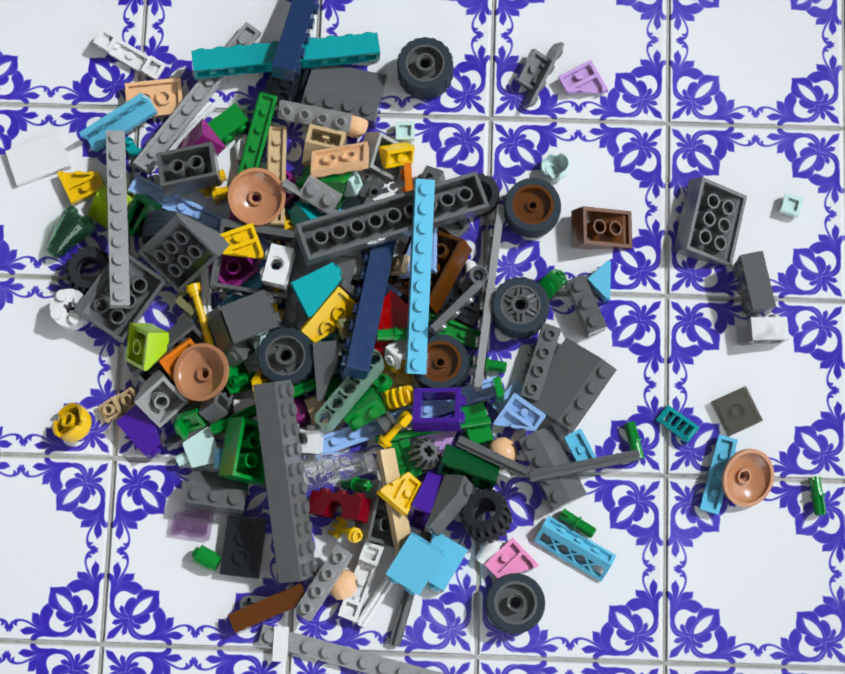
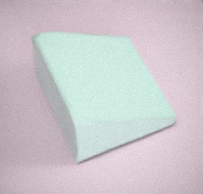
(353, 185)

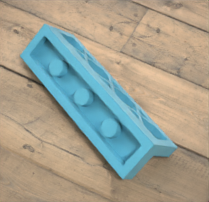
(121, 119)
(577, 545)

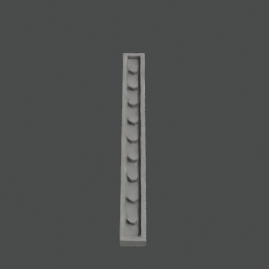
(189, 108)
(117, 219)
(486, 306)
(341, 655)

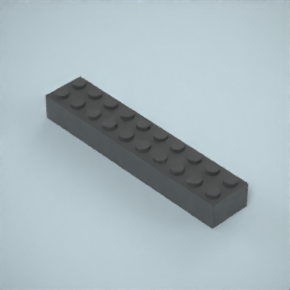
(386, 219)
(285, 481)

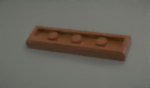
(266, 608)

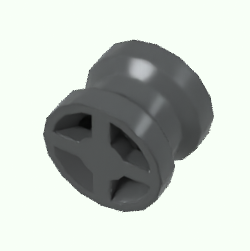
(386, 422)

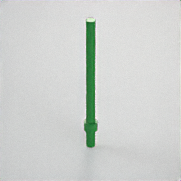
(411, 433)

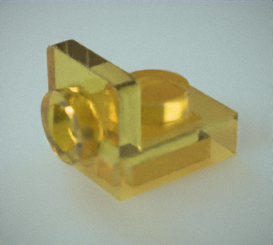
(400, 380)

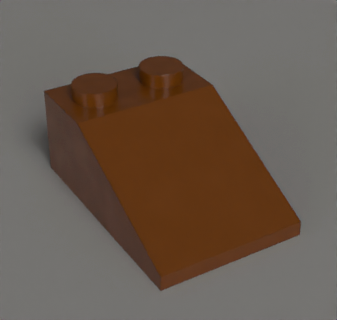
(601, 228)

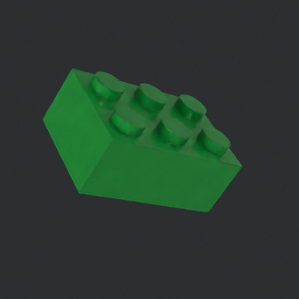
(242, 452)

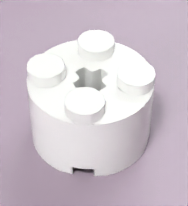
(59, 308)

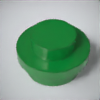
(382, 383)

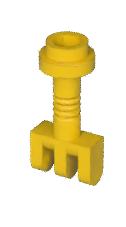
(403, 420)
(353, 534)

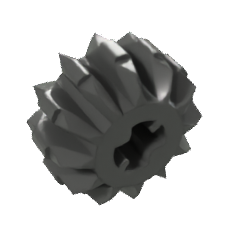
(424, 453)

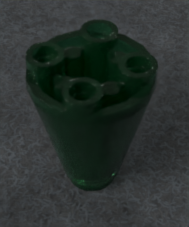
(70, 231)

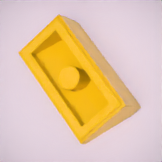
(396, 154)

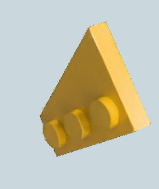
(323, 322)

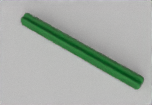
(250, 412)

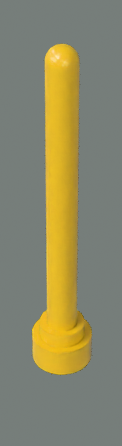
(194, 291)

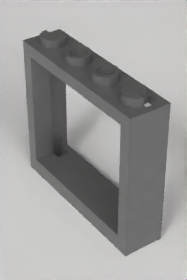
(264, 232)

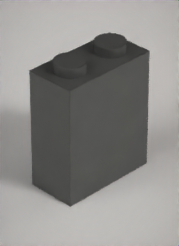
(251, 316)

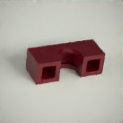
(354, 507)

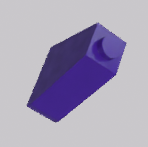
(141, 431)
(425, 500)

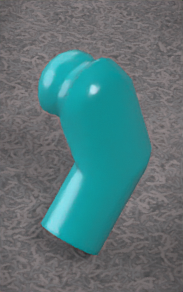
(130, 147)

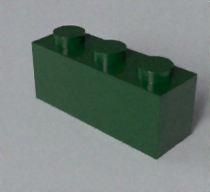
(476, 470)

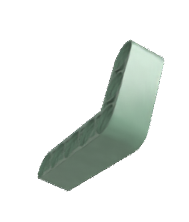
(339, 396)

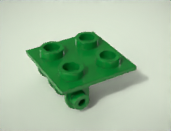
(239, 379)

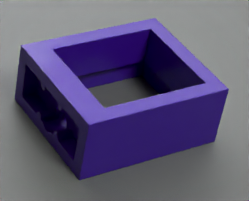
(443, 423)

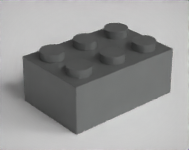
(188, 169)
(754, 284)

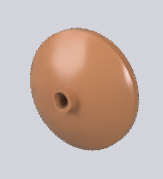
(264, 185)
(191, 371)
(755, 480)

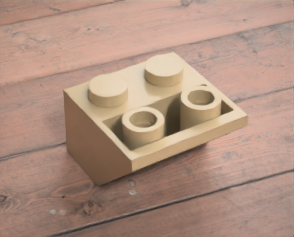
(321, 138)

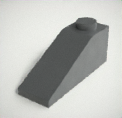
(234, 352)
(325, 362)
(216, 407)
(450, 500)

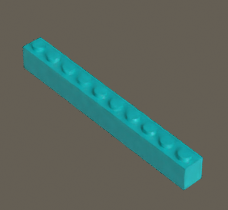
(259, 57)

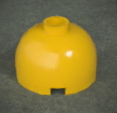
(73, 423)

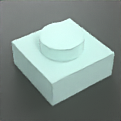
(405, 131)
(791, 205)

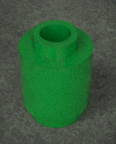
(206, 558)

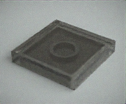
(736, 411)

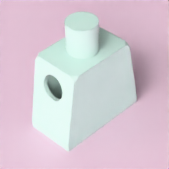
(199, 450)

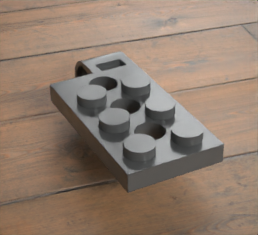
(468, 288)

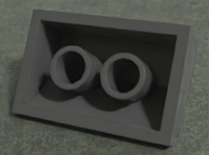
(215, 493)
(377, 528)

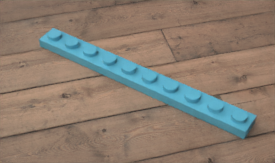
(420, 276)

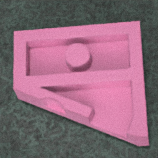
(510, 559)

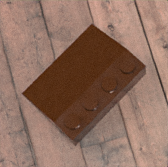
(451, 257)

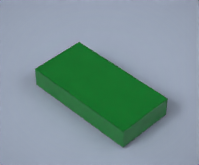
(498, 390)

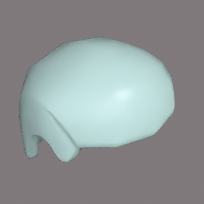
(555, 166)

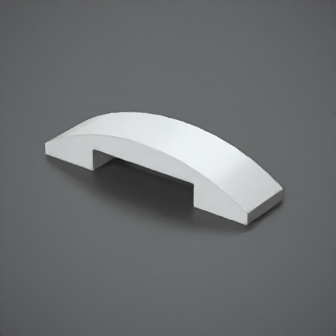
(128, 54)
(364, 573)

